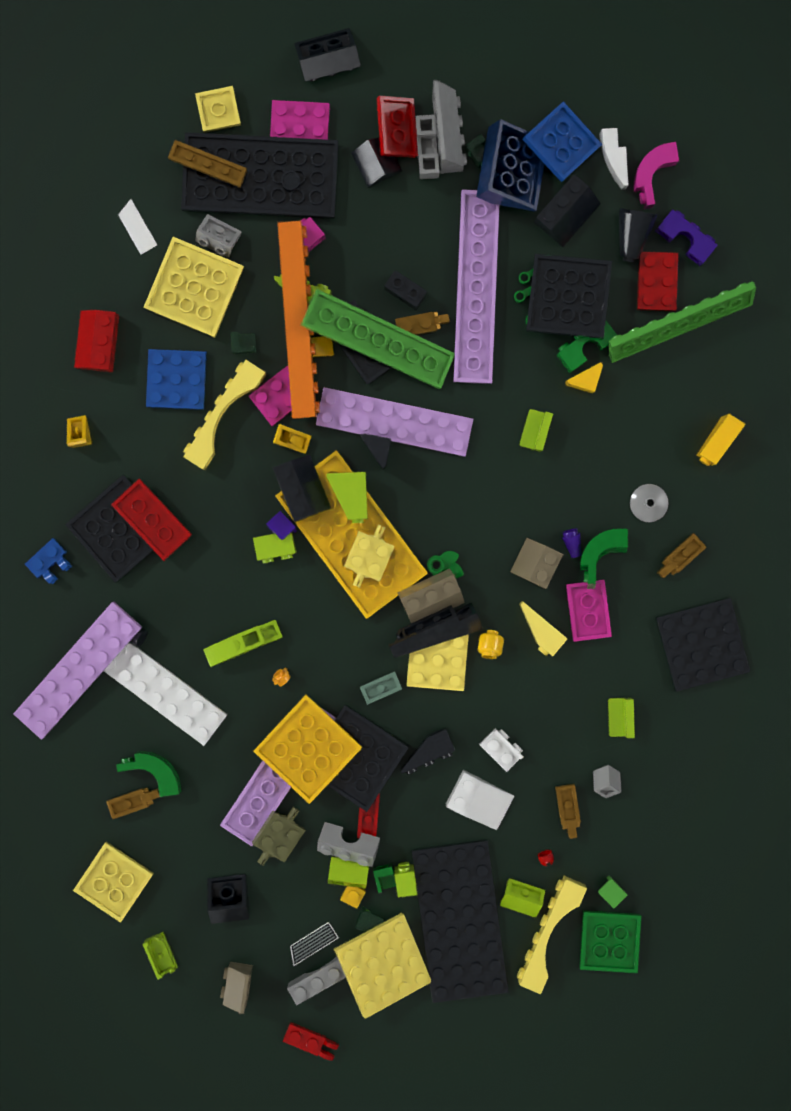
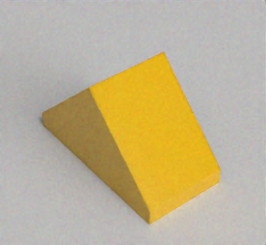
(587, 379)
(78, 432)

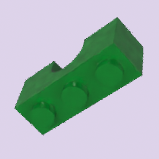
(572, 354)

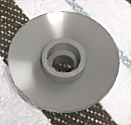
(639, 505)

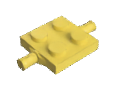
(369, 556)

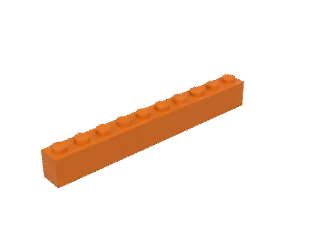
(298, 338)

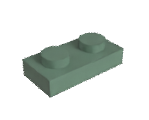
(380, 687)

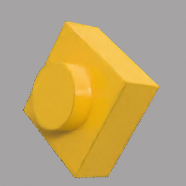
(353, 896)

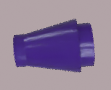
(573, 542)

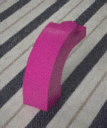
(660, 157)

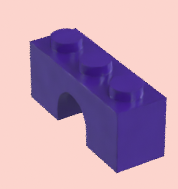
(700, 245)

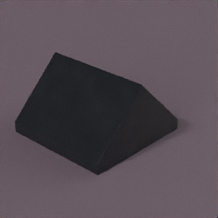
(372, 165)
(379, 447)

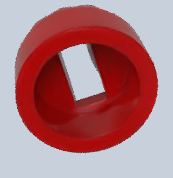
(546, 857)

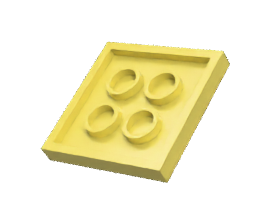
(439, 665)
(113, 881)

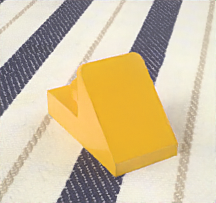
(292, 439)

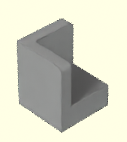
(607, 781)

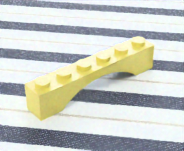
(246, 381)
(568, 897)

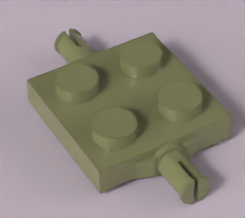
(278, 836)

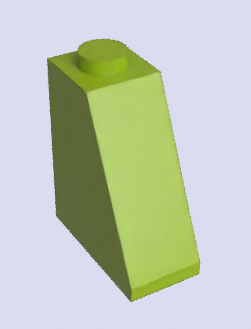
(351, 494)

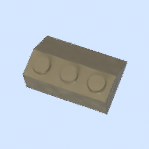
(431, 595)

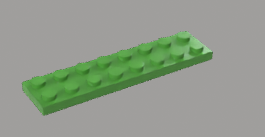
(681, 322)
(377, 339)

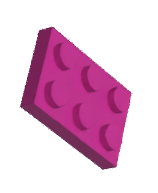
(300, 119)
(274, 397)
(588, 611)

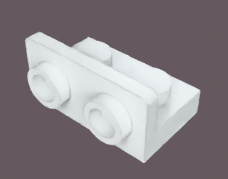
(501, 749)

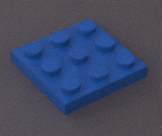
(562, 141)
(176, 379)

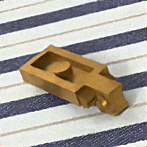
(422, 323)
(682, 556)
(131, 802)
(568, 808)

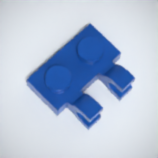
(46, 558)

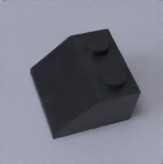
(227, 898)

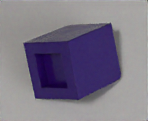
(281, 525)

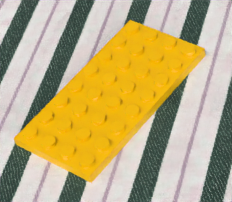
(334, 536)

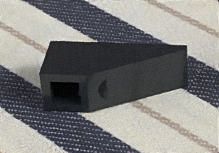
(433, 746)

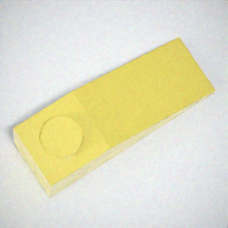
(544, 633)

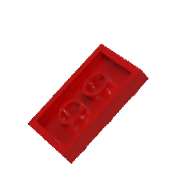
(397, 126)
(657, 281)

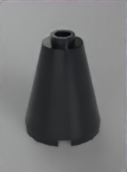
(634, 232)

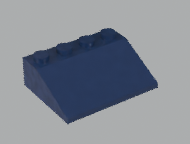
(509, 169)

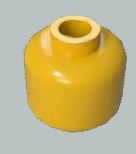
(490, 644)

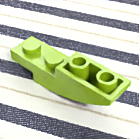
(242, 643)

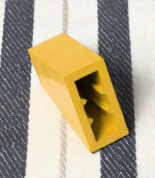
(720, 439)

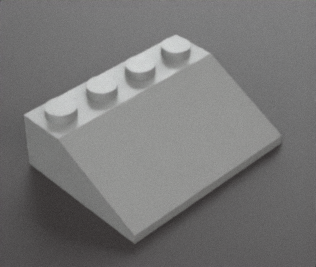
(448, 128)

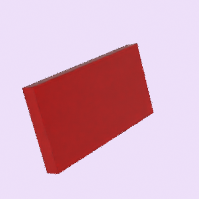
(151, 519)

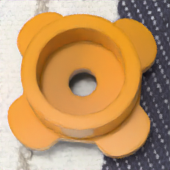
(281, 677)

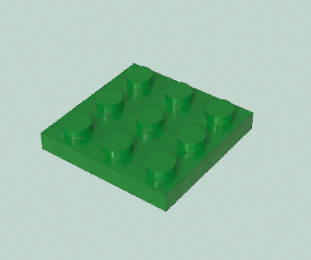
(610, 941)

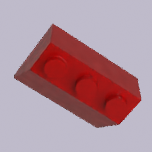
(96, 340)

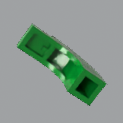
(604, 543)
(159, 767)

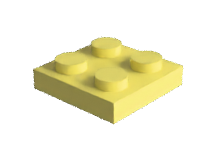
(218, 109)

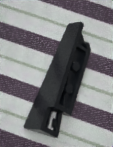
(436, 629)

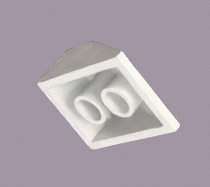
(479, 800)

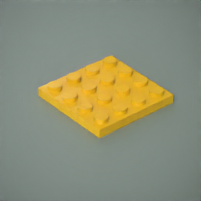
(307, 749)

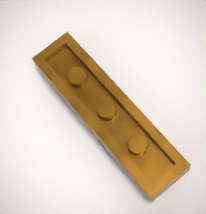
(207, 163)

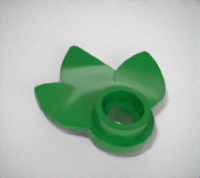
(447, 561)

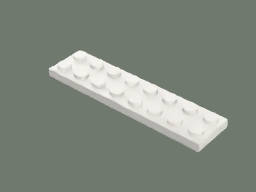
(166, 693)

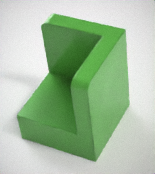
(612, 892)

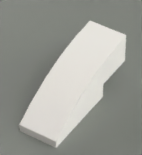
(614, 156)

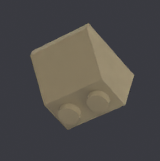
(536, 563)
(237, 986)

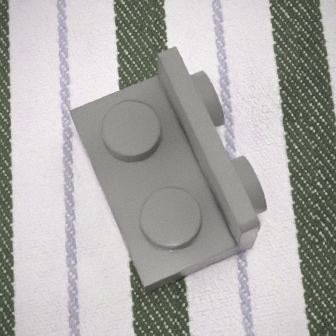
(217, 236)

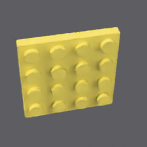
(194, 287)
(383, 965)

